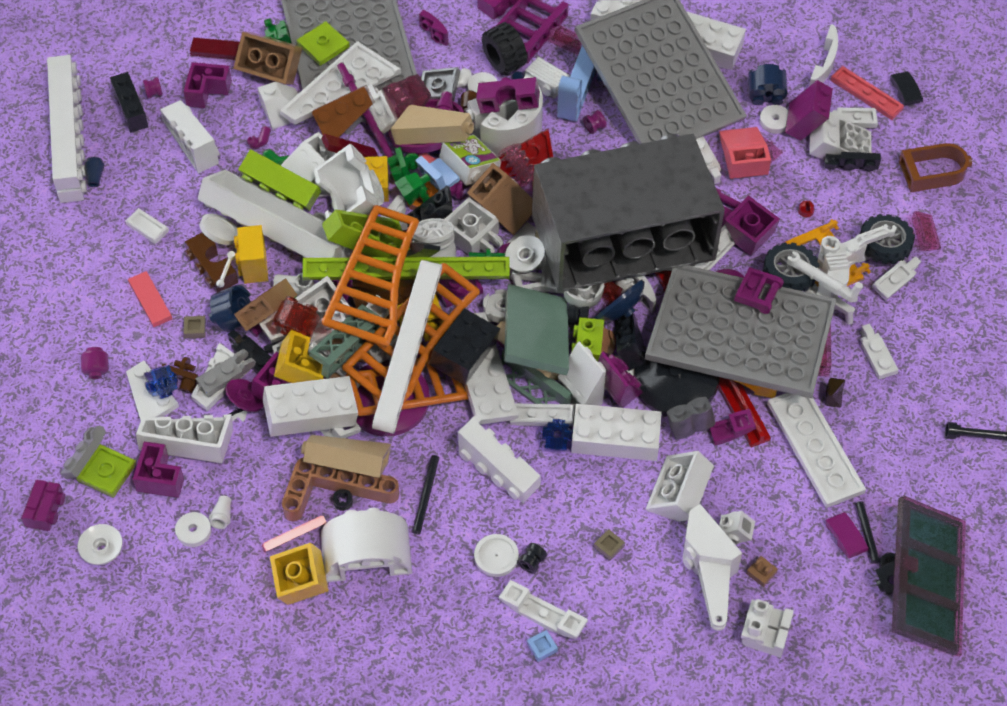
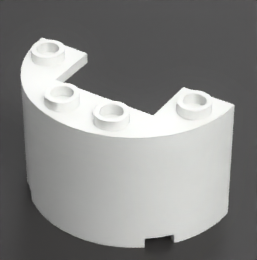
(500, 133)
(349, 182)
(365, 542)

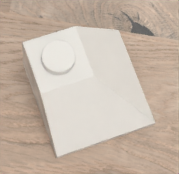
(273, 99)

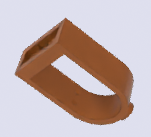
(946, 150)

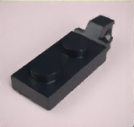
(853, 161)
(255, 351)

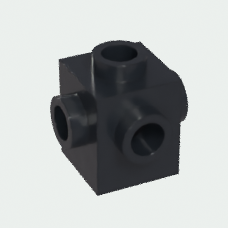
(884, 574)

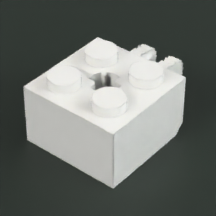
(474, 227)

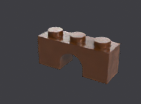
(201, 251)

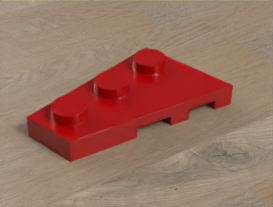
(536, 148)

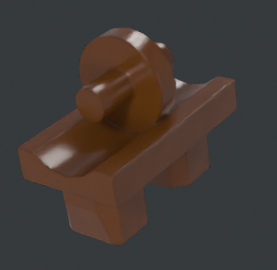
(188, 378)

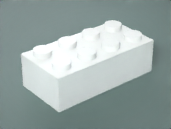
(310, 406)
(616, 432)

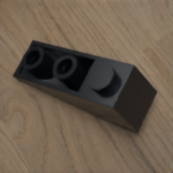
(630, 342)

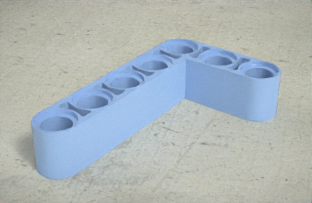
(574, 89)

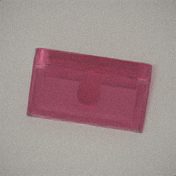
(565, 39)
(925, 231)

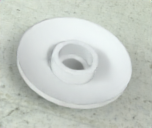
(523, 247)
(97, 536)

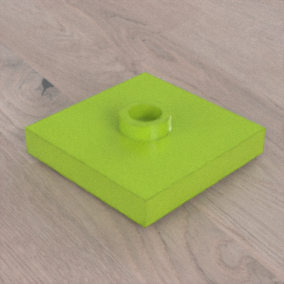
(323, 43)
(106, 470)

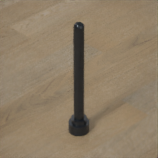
(953, 430)

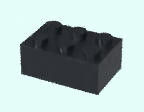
(464, 346)

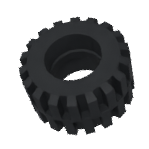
(504, 48)

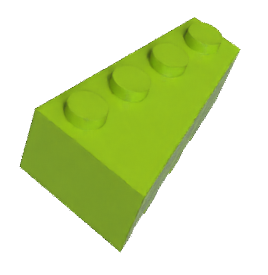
(279, 180)
(346, 226)

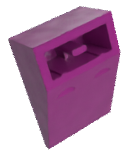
(618, 382)

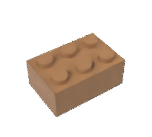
(267, 57)

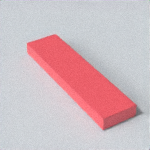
(867, 93)

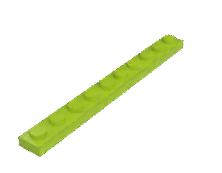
(466, 266)

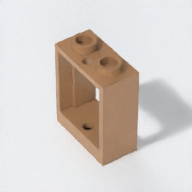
(264, 304)

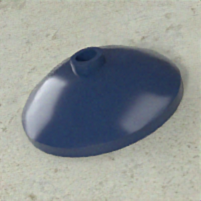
(624, 304)

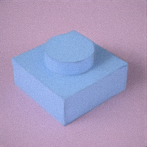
(542, 645)

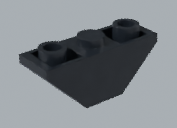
(435, 207)

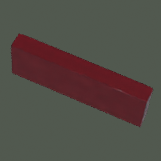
(214, 48)
(336, 144)

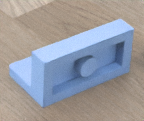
(438, 171)

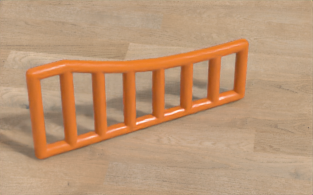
(393, 286)
(426, 351)
(420, 400)

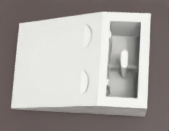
(839, 136)
(308, 157)
(584, 377)

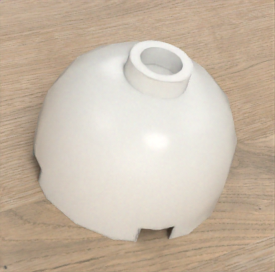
(585, 296)

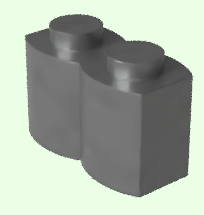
(691, 418)

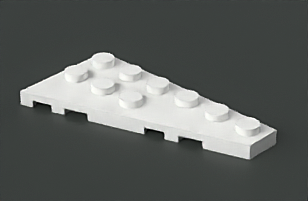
(360, 61)

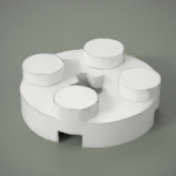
(493, 306)

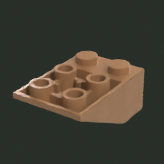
(502, 198)

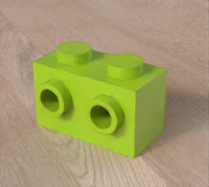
(590, 335)

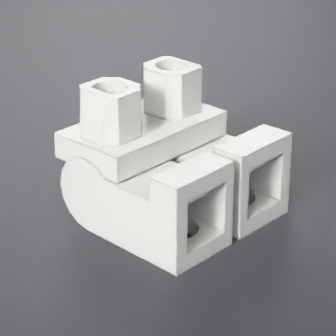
(766, 628)

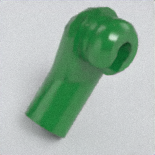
(270, 154)

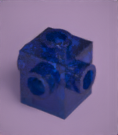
(161, 381)
(557, 443)

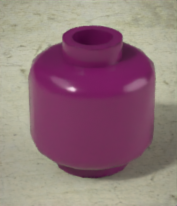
(94, 362)

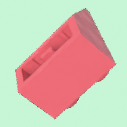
(745, 152)

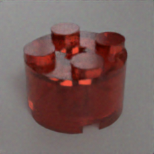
(296, 317)

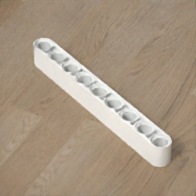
(407, 347)

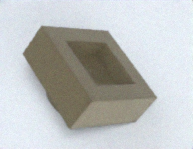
(194, 327)
(609, 544)

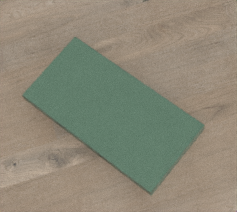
(536, 330)

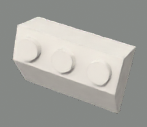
(680, 485)

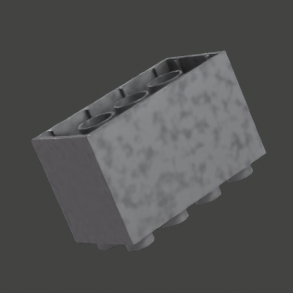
(626, 211)

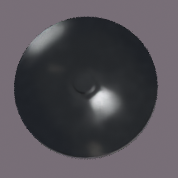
(672, 386)

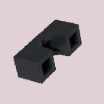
(129, 102)

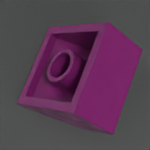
(751, 225)

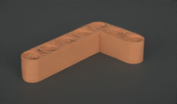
(333, 482)

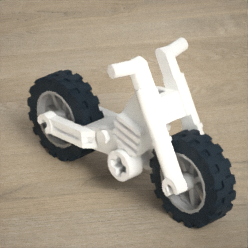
(837, 260)

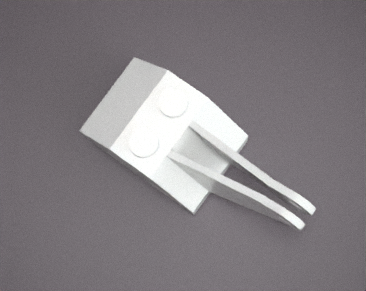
(714, 559)

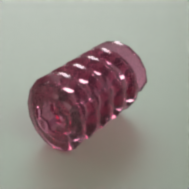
(518, 163)

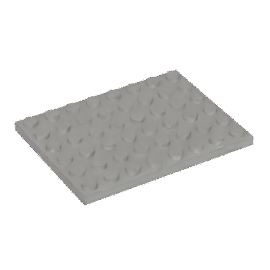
(369, 22)
(659, 71)
(717, 336)

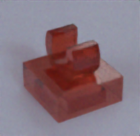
(611, 292)

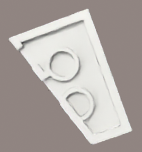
(198, 395)
(145, 403)

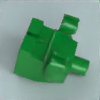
(278, 31)
(413, 187)

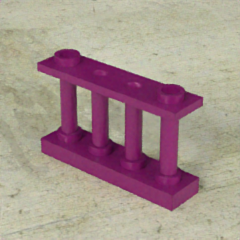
(540, 36)

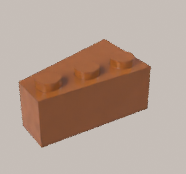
(342, 112)

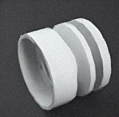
(437, 233)

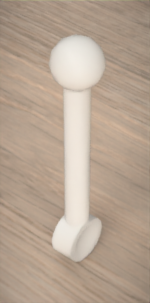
(231, 256)

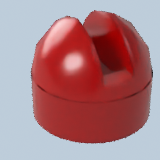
(802, 208)

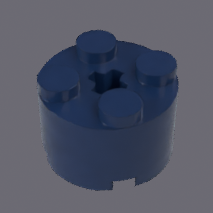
(767, 84)
(226, 304)

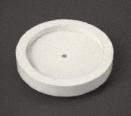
(218, 229)
(496, 555)

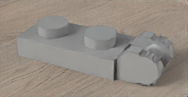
(228, 370)
(83, 453)

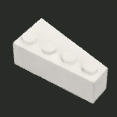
(190, 136)
(189, 437)
(497, 460)

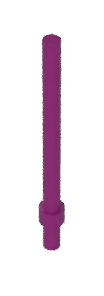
(349, 82)

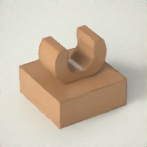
(762, 571)

